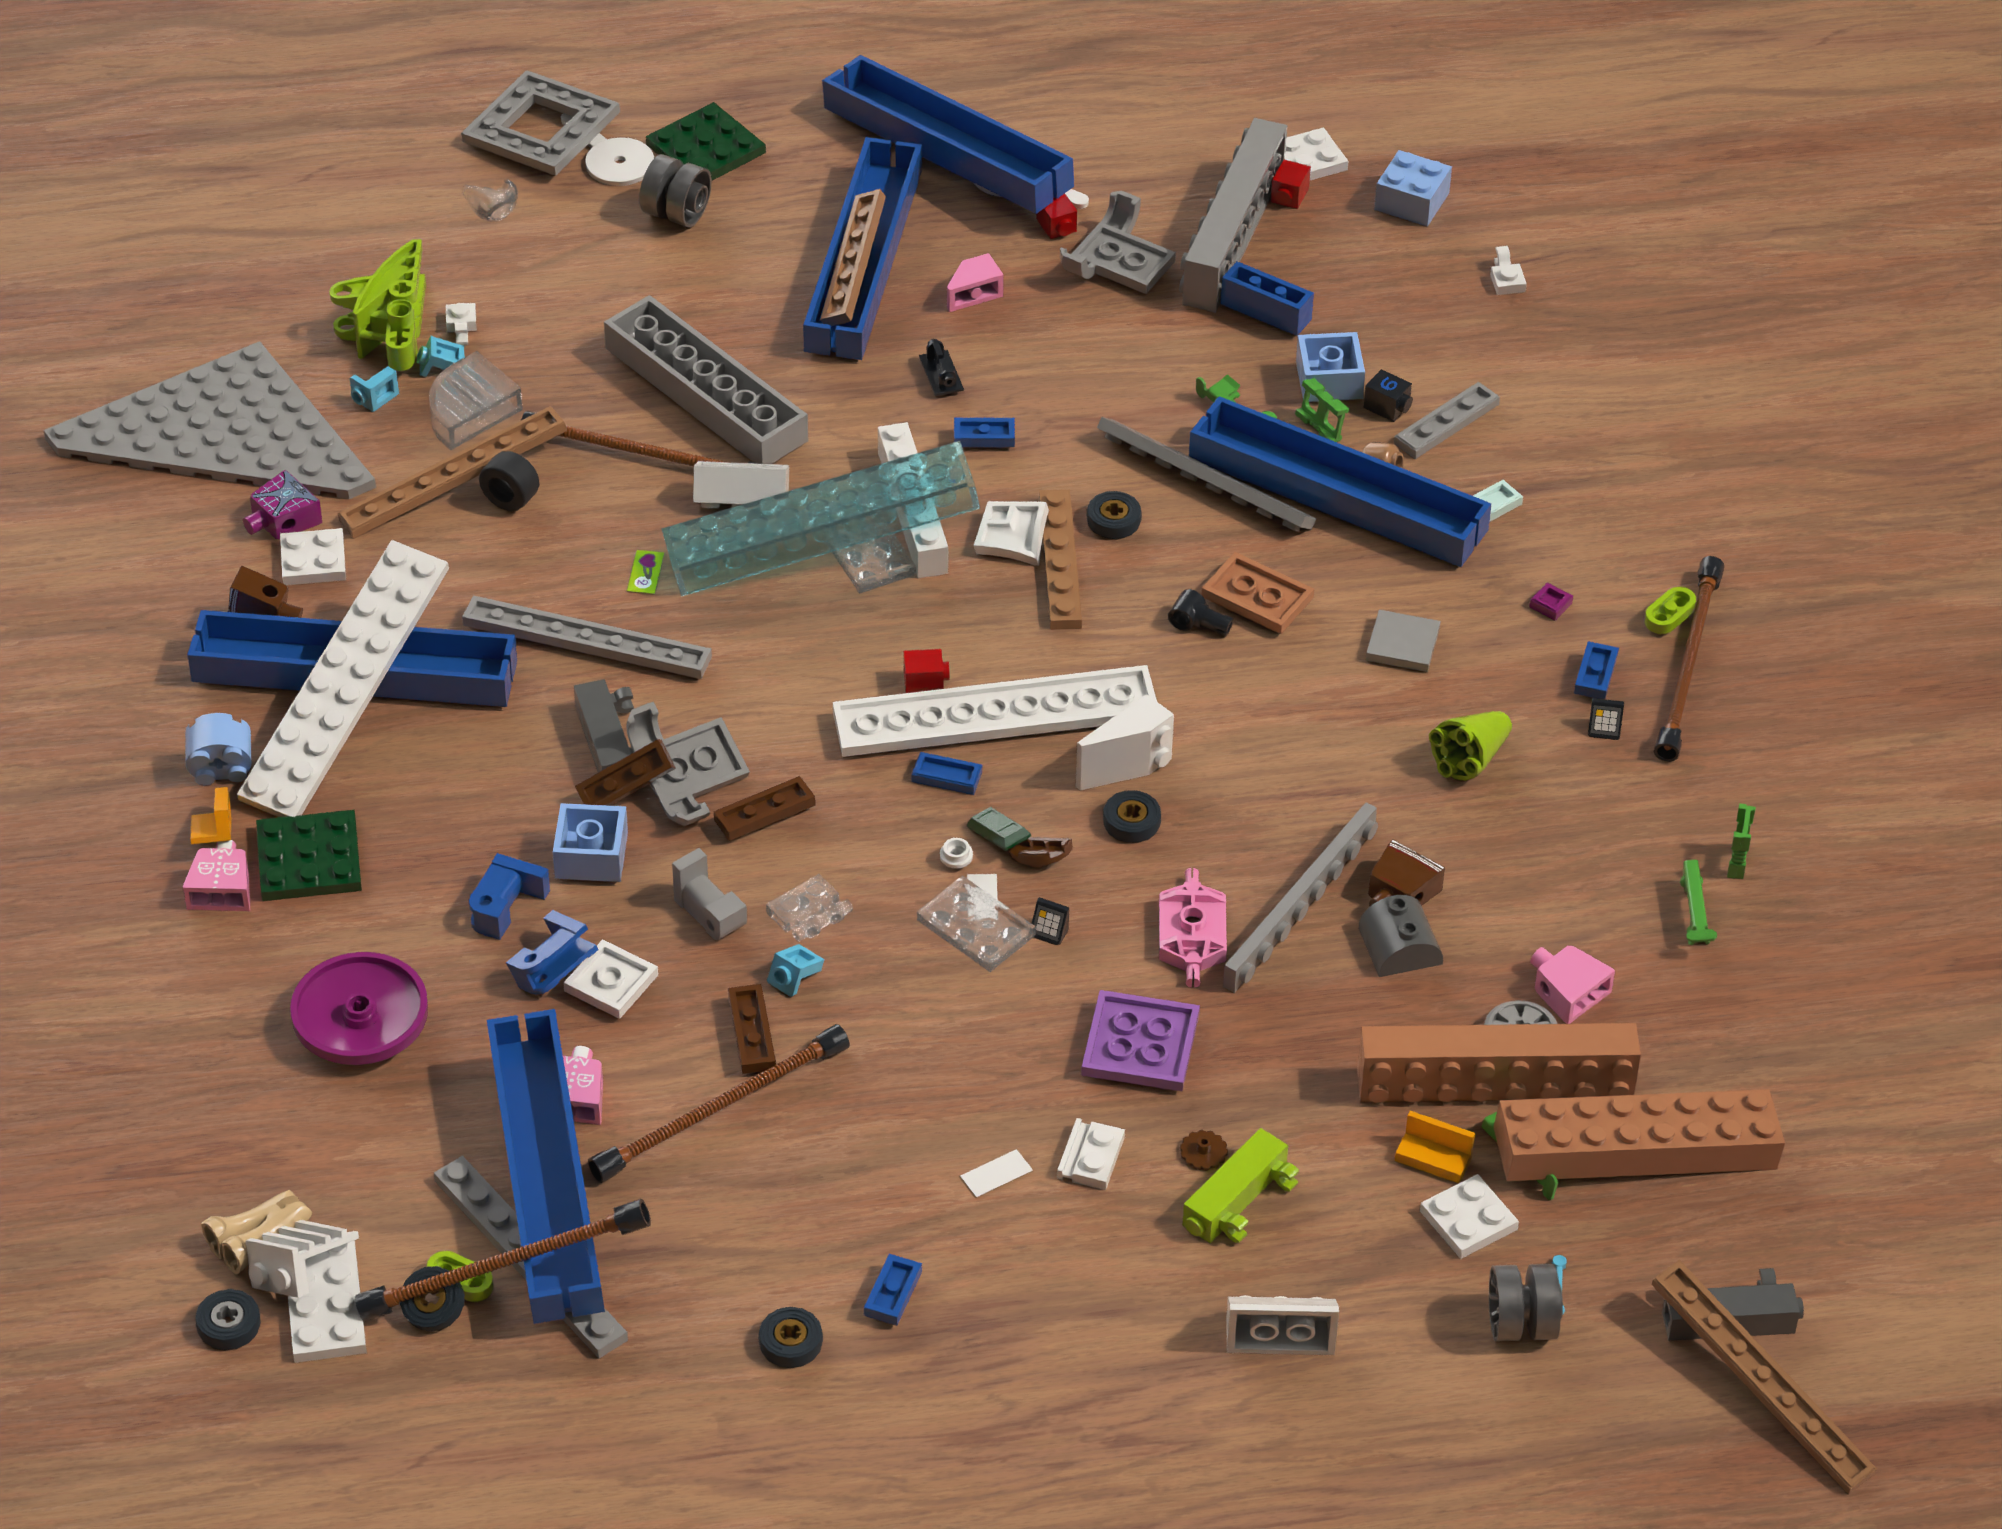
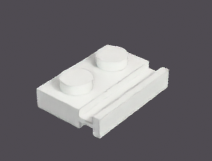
(1091, 1154)

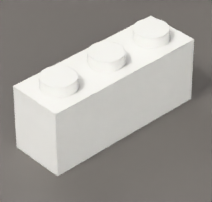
(737, 482)

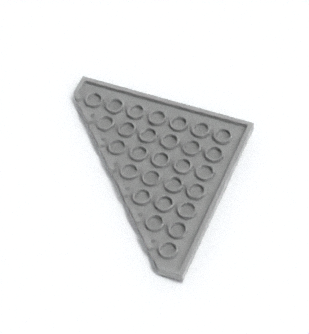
(220, 420)

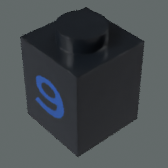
(1388, 395)

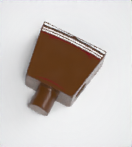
(260, 595)
(1405, 873)

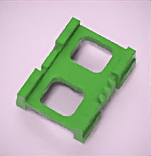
(1320, 418)
(1741, 841)

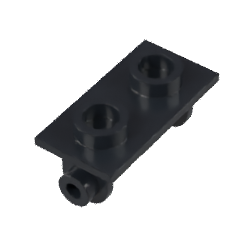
(940, 369)

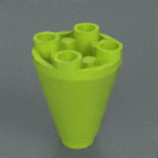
(1468, 743)

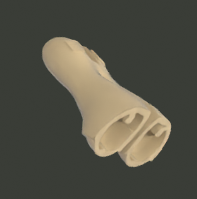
(229, 1234)

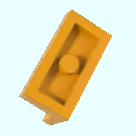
(216, 825)
(1435, 1147)

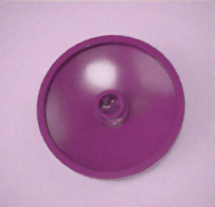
(359, 1008)

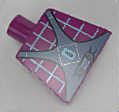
(283, 507)

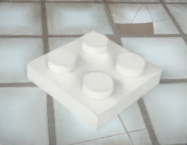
(1318, 151)
(313, 556)
(611, 979)
(1469, 1216)

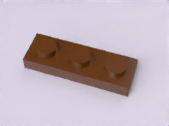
(626, 775)
(764, 808)
(751, 1028)

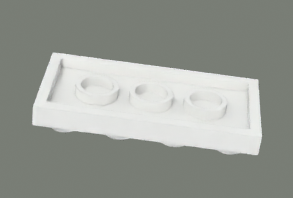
(327, 1318)

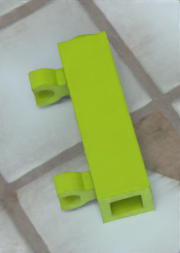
(1235, 1185)

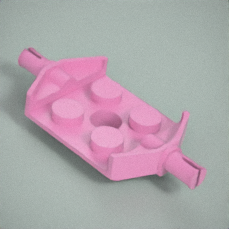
(1189, 944)

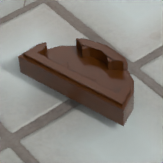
(1041, 851)

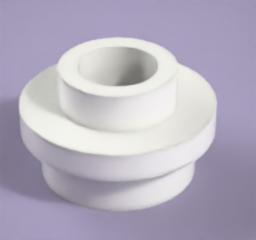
(956, 853)

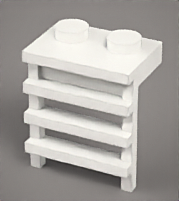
(279, 1259)

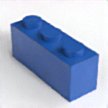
(1267, 298)

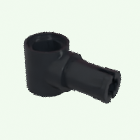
(1192, 611)

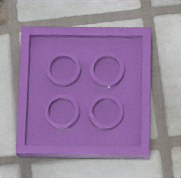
(1140, 1040)

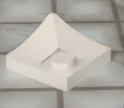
(1012, 530)

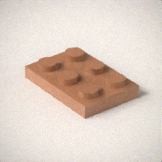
(1257, 592)

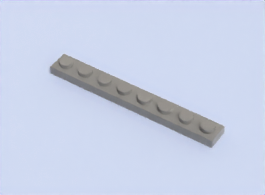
(1215, 479)
(587, 637)
(1299, 898)
(500, 1225)

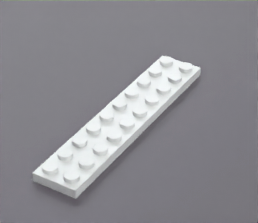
(343, 681)
(987, 710)

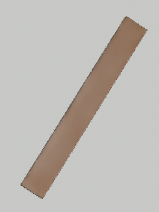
(450, 472)
(1764, 1377)

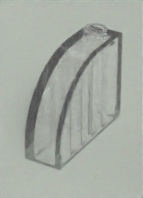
(471, 400)

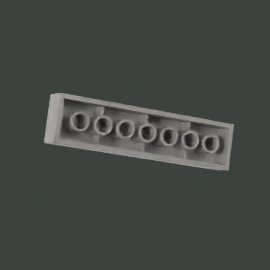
(1232, 214)
(706, 381)

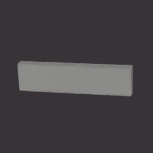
(1446, 420)

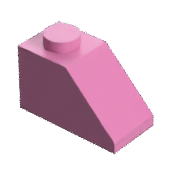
(974, 283)

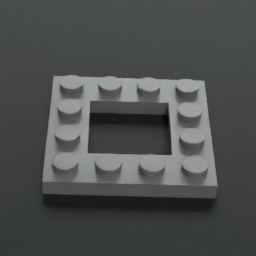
(492, 131)

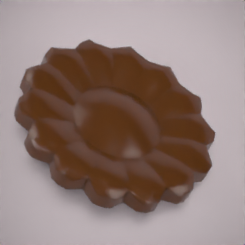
(1203, 1150)

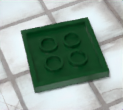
(708, 140)
(308, 855)

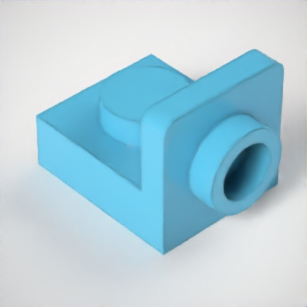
(438, 354)
(376, 390)
(791, 966)

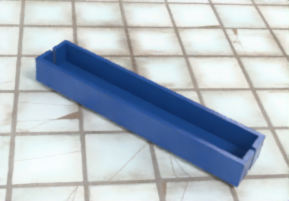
(949, 133)
(899, 187)
(1340, 481)
(284, 651)
(544, 1164)

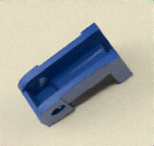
(500, 888)
(553, 957)

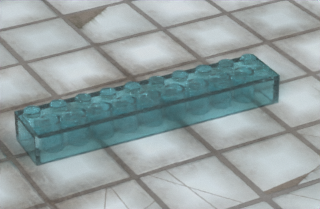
(820, 518)

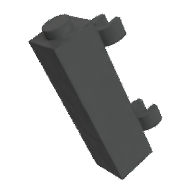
(600, 721)
(1758, 1308)

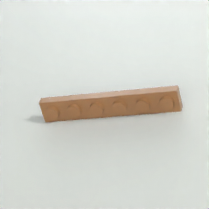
(853, 258)
(1061, 561)

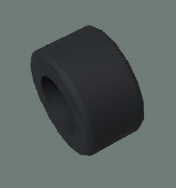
(509, 481)

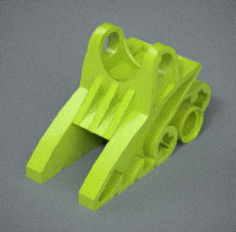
(385, 307)

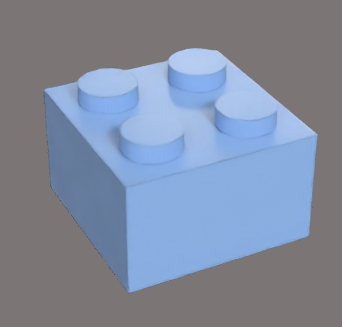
(1413, 188)
(1334, 362)
(590, 842)

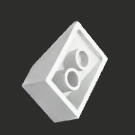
(1126, 745)

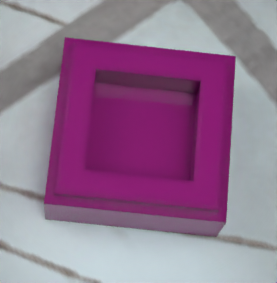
(1551, 601)

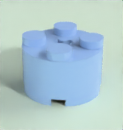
(218, 749)

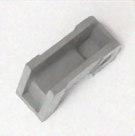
(703, 899)

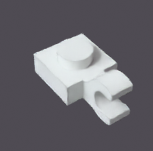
(1506, 276)
(461, 319)

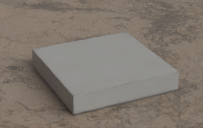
(1403, 640)

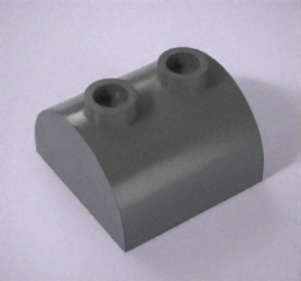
(1399, 936)

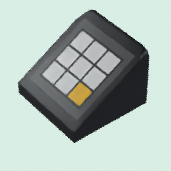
(1605, 719)
(1050, 921)

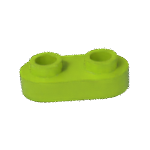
(1670, 610)
(450, 1260)

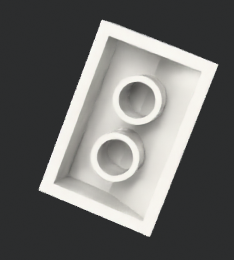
(1281, 1325)

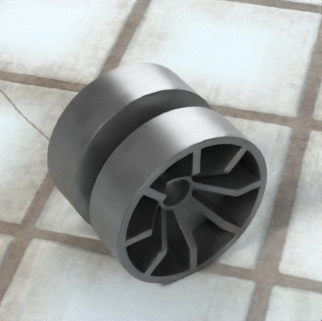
(675, 190)
(1536, 1302)

